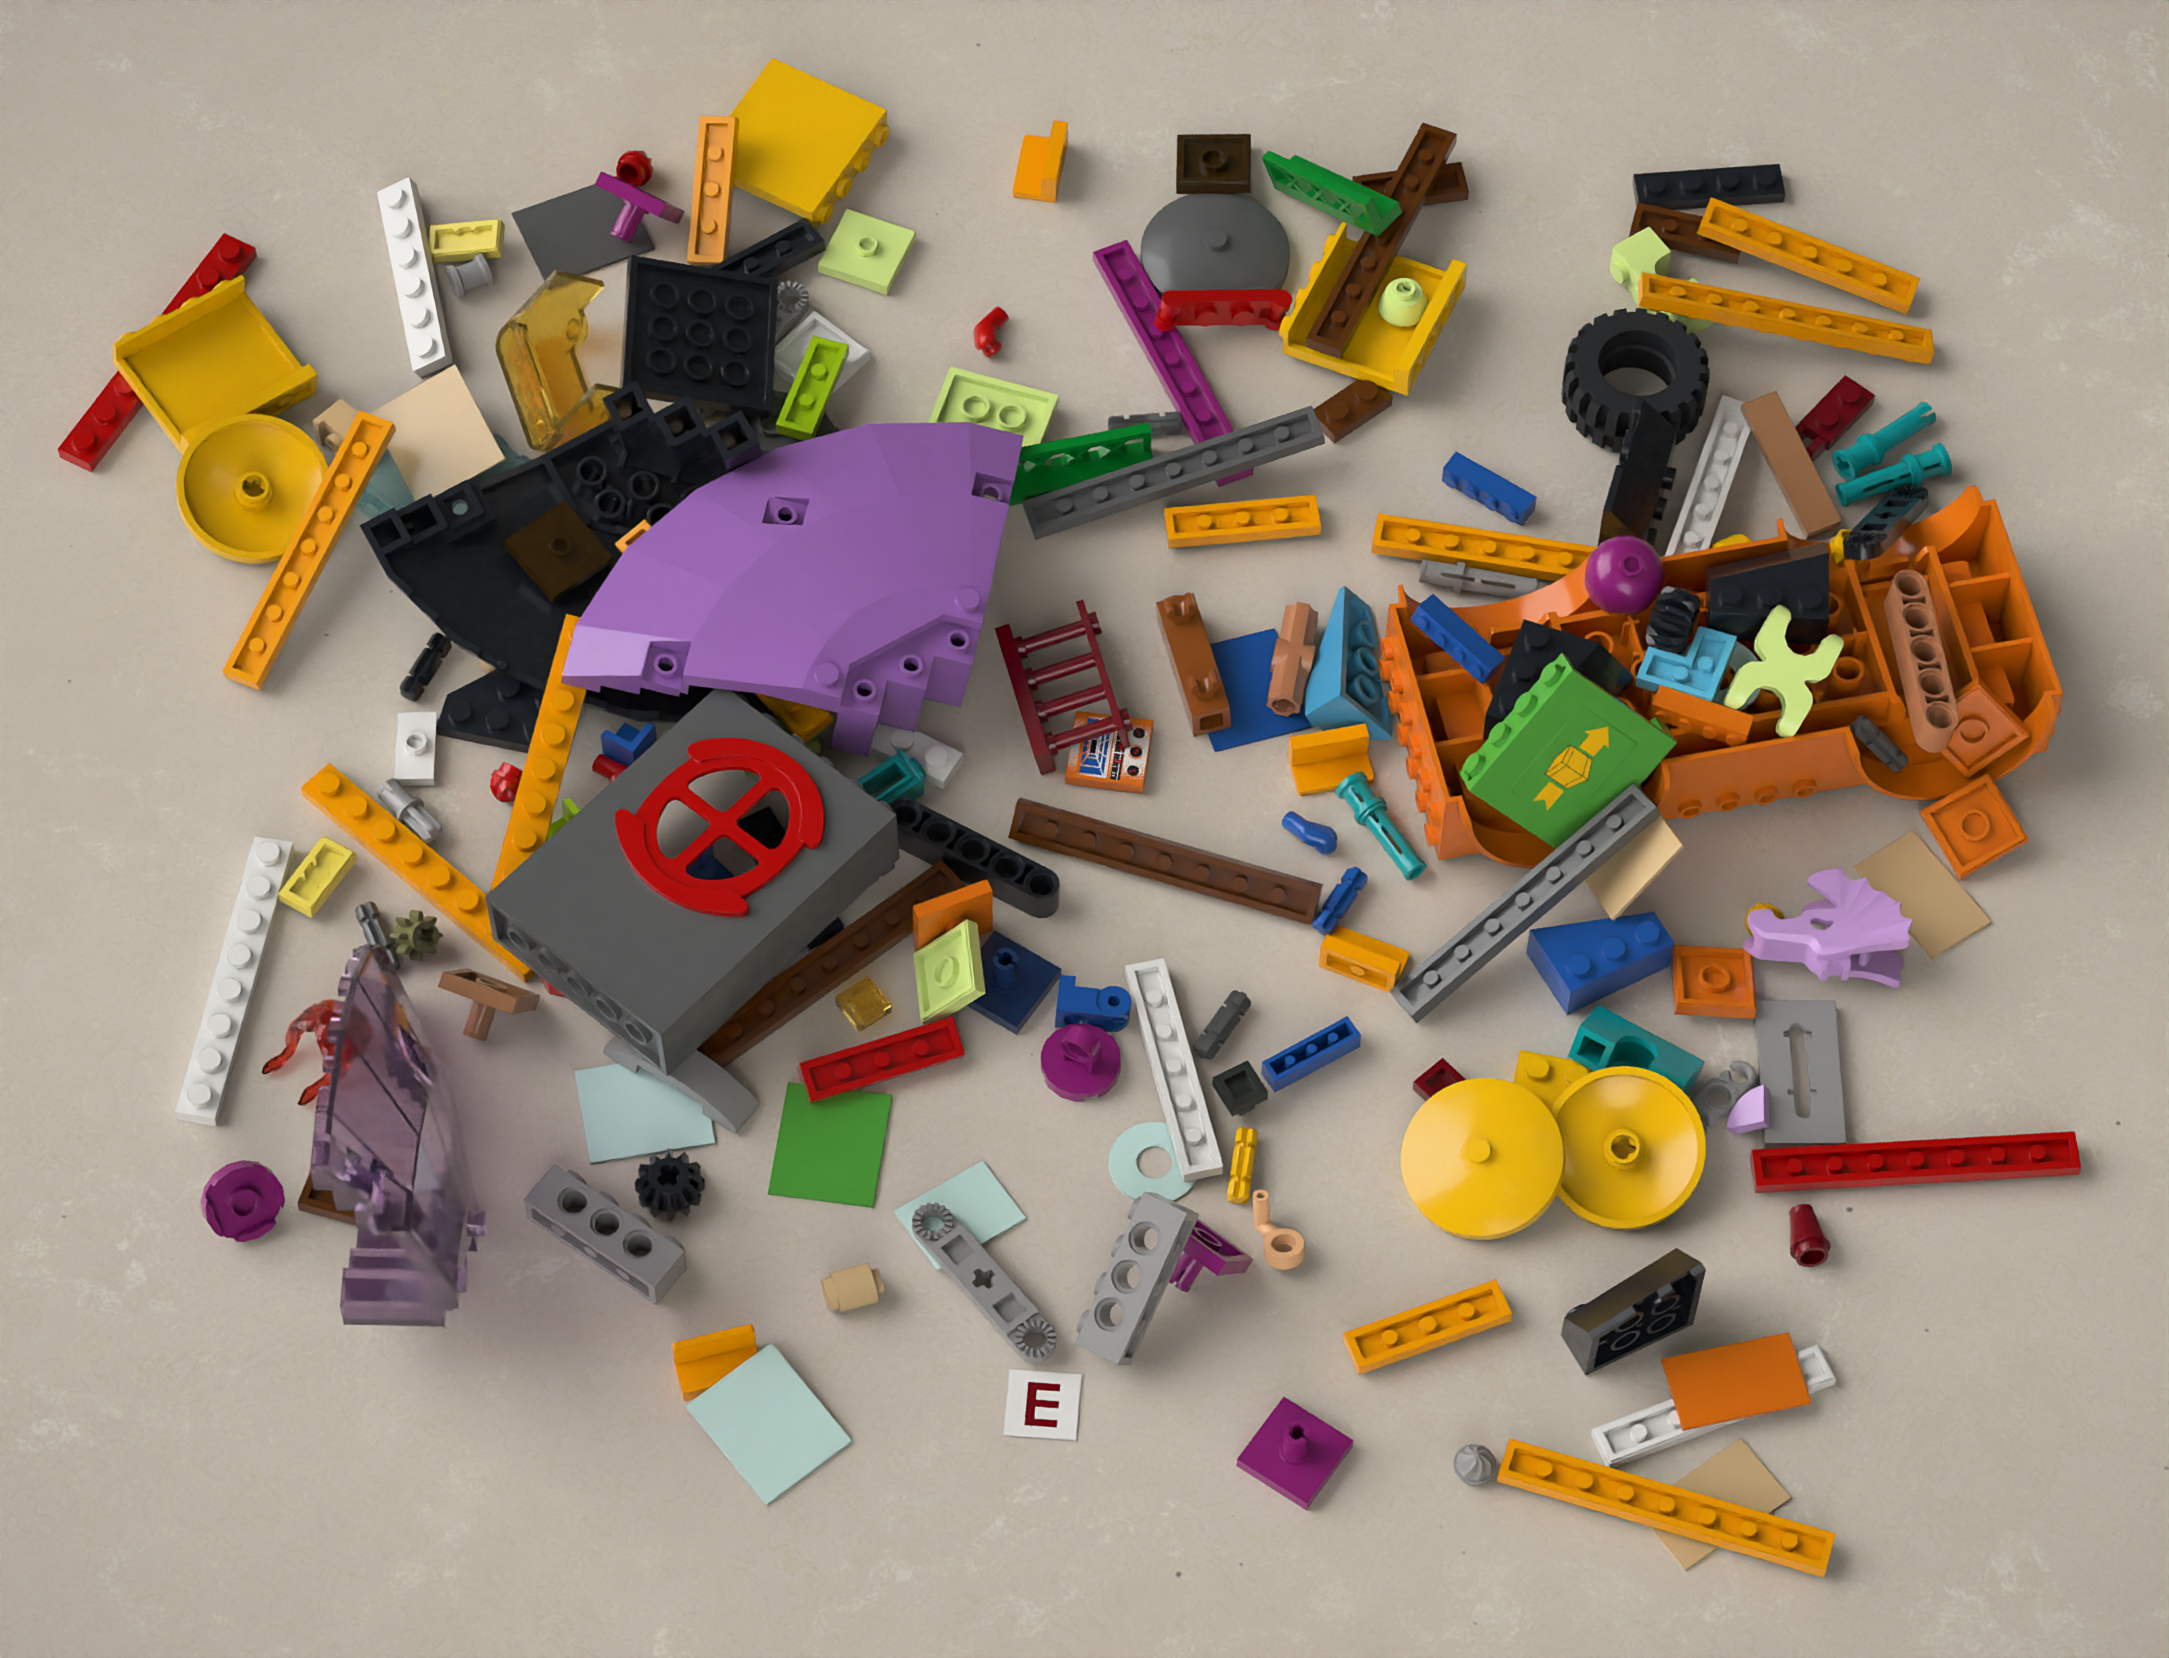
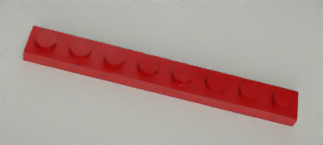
(118, 401)
(1915, 1162)

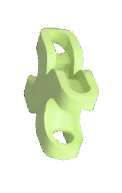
(1783, 672)

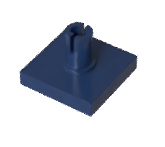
(1013, 982)

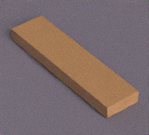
(1791, 464)

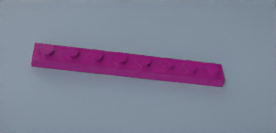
(1163, 349)

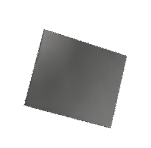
(575, 231)

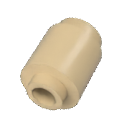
(852, 1287)

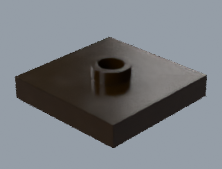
(1213, 164)
(558, 551)

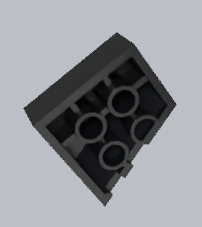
(1534, 650)
(1635, 1312)

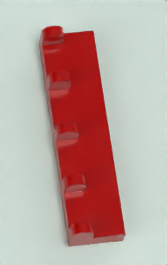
(881, 1060)

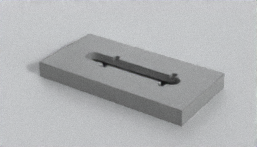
(1775, 1072)

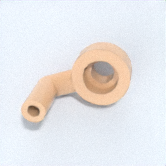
(1283, 1246)

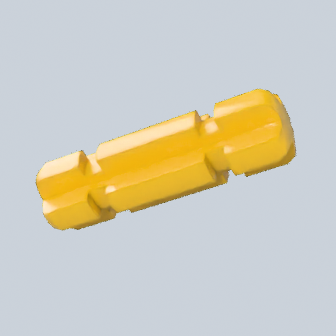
(1242, 1165)

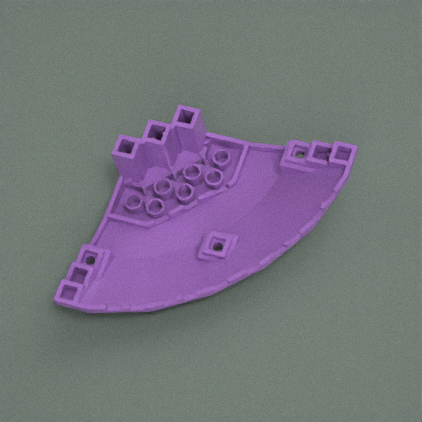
(842, 607)

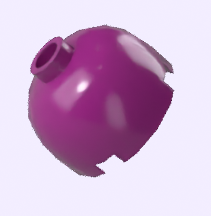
(1624, 575)

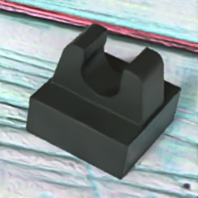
(1240, 1088)

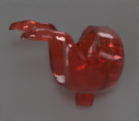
(312, 1019)

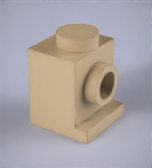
(334, 424)

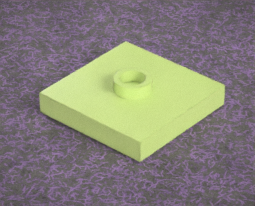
(866, 251)
(949, 972)

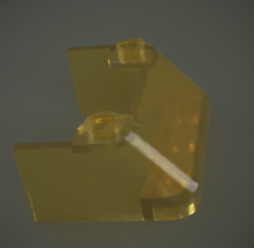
(542, 365)

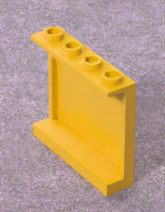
(803, 141)
(1378, 350)
(211, 364)

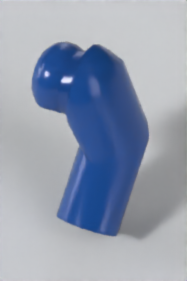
(1311, 833)

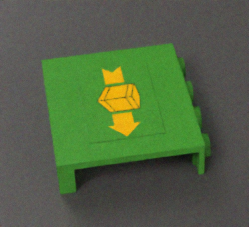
(1564, 754)

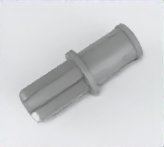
(410, 811)

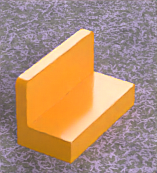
(1041, 165)
(1327, 757)
(1363, 958)
(710, 1357)

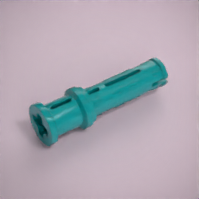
(1872, 448)
(1909, 471)
(1369, 812)

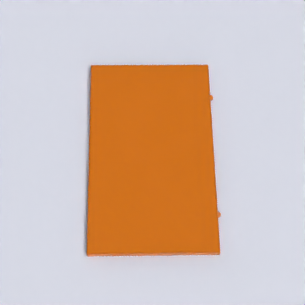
(1735, 1381)

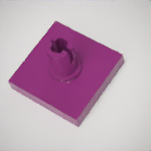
(636, 205)
(1210, 1250)
(1294, 1453)

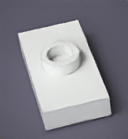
(416, 748)

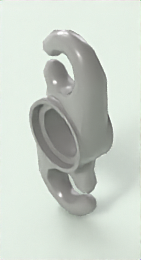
(1725, 1084)

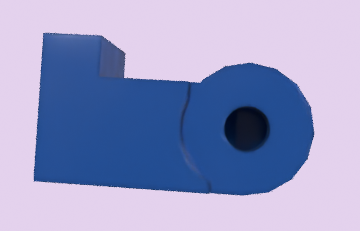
(1101, 1008)

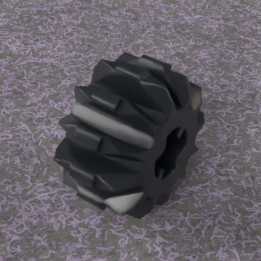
(1673, 620)
(654, 1187)

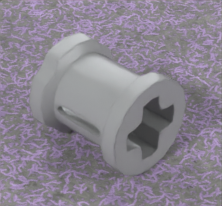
(469, 275)

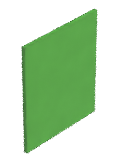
(830, 1147)

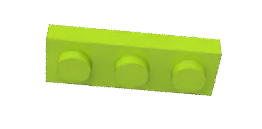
(812, 388)

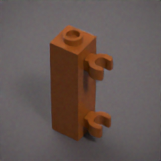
(1193, 664)

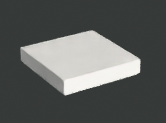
(793, 347)

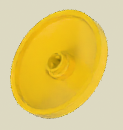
(248, 486)
(1628, 1147)
(1483, 1159)

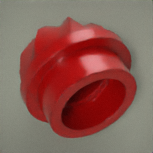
(635, 168)
(505, 782)

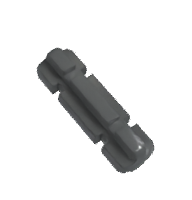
(1170, 422)
(1879, 743)
(375, 930)
(1222, 1024)

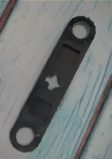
(1885, 523)

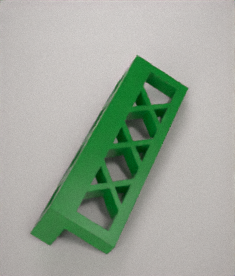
(1331, 193)
(1077, 465)

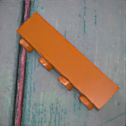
(1702, 716)

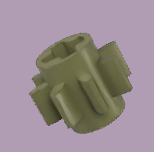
(416, 935)

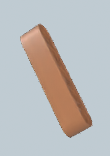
(1921, 661)

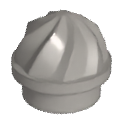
(1474, 1464)

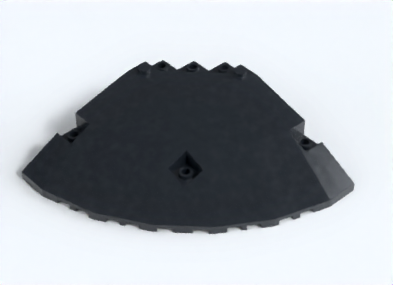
(613, 480)

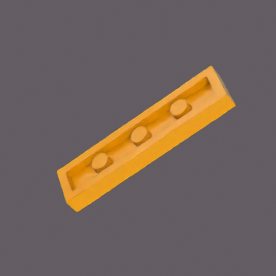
(713, 190)
(1242, 521)
(1427, 1327)

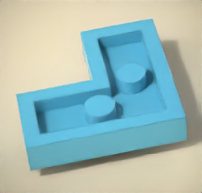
(1698, 673)

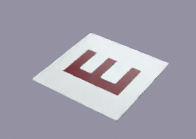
(1042, 1404)

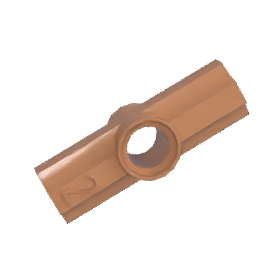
(1292, 659)

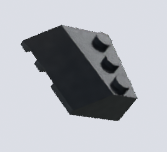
(1641, 477)
(1747, 590)

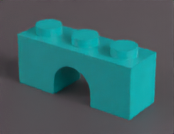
(1612, 1041)

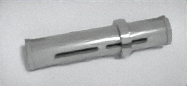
(1432, 571)

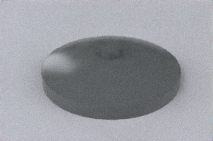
(1214, 245)

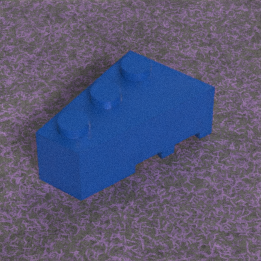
(1598, 956)

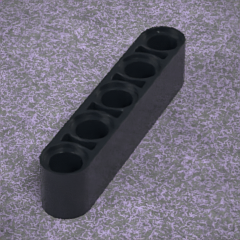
(993, 861)

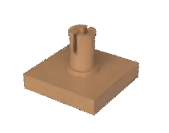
(487, 996)

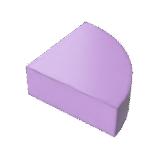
(1750, 1111)

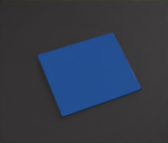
(1246, 679)

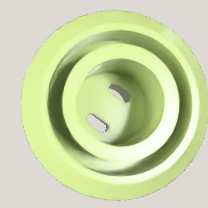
(1402, 302)

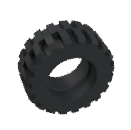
(1633, 342)

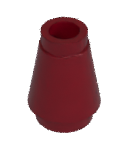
(1807, 1237)

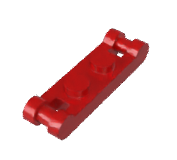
(1222, 308)

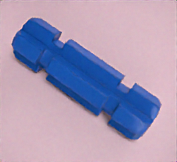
(1339, 901)

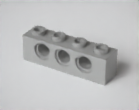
(1173, 1227)
(647, 1275)

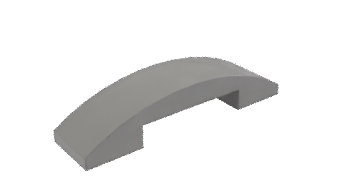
(700, 1078)

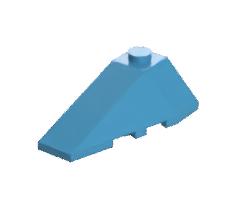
(1346, 675)

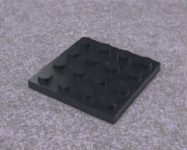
(699, 335)

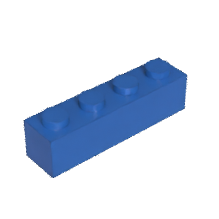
(1489, 489)
(1457, 639)
(1310, 1054)

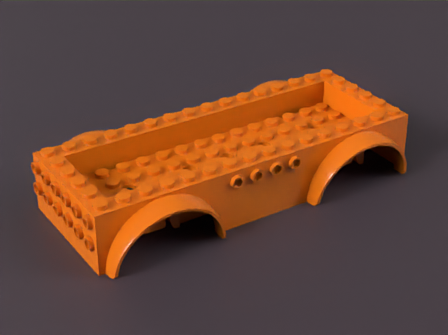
(1982, 625)

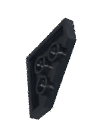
(492, 712)

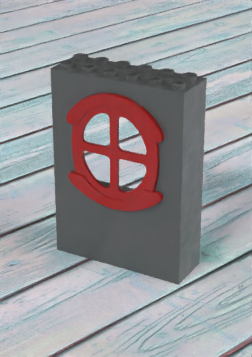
(675, 953)

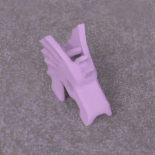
(1859, 936)

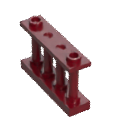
(1037, 712)

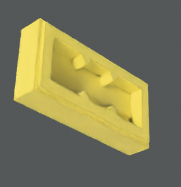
(465, 240)
(317, 876)

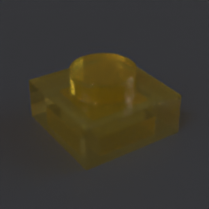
(863, 1004)

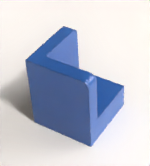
(628, 743)

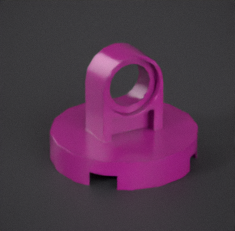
(1080, 1062)
(242, 1200)

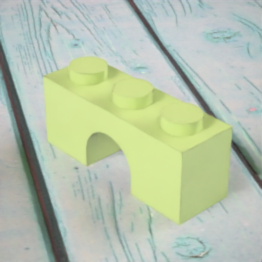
(1650, 255)

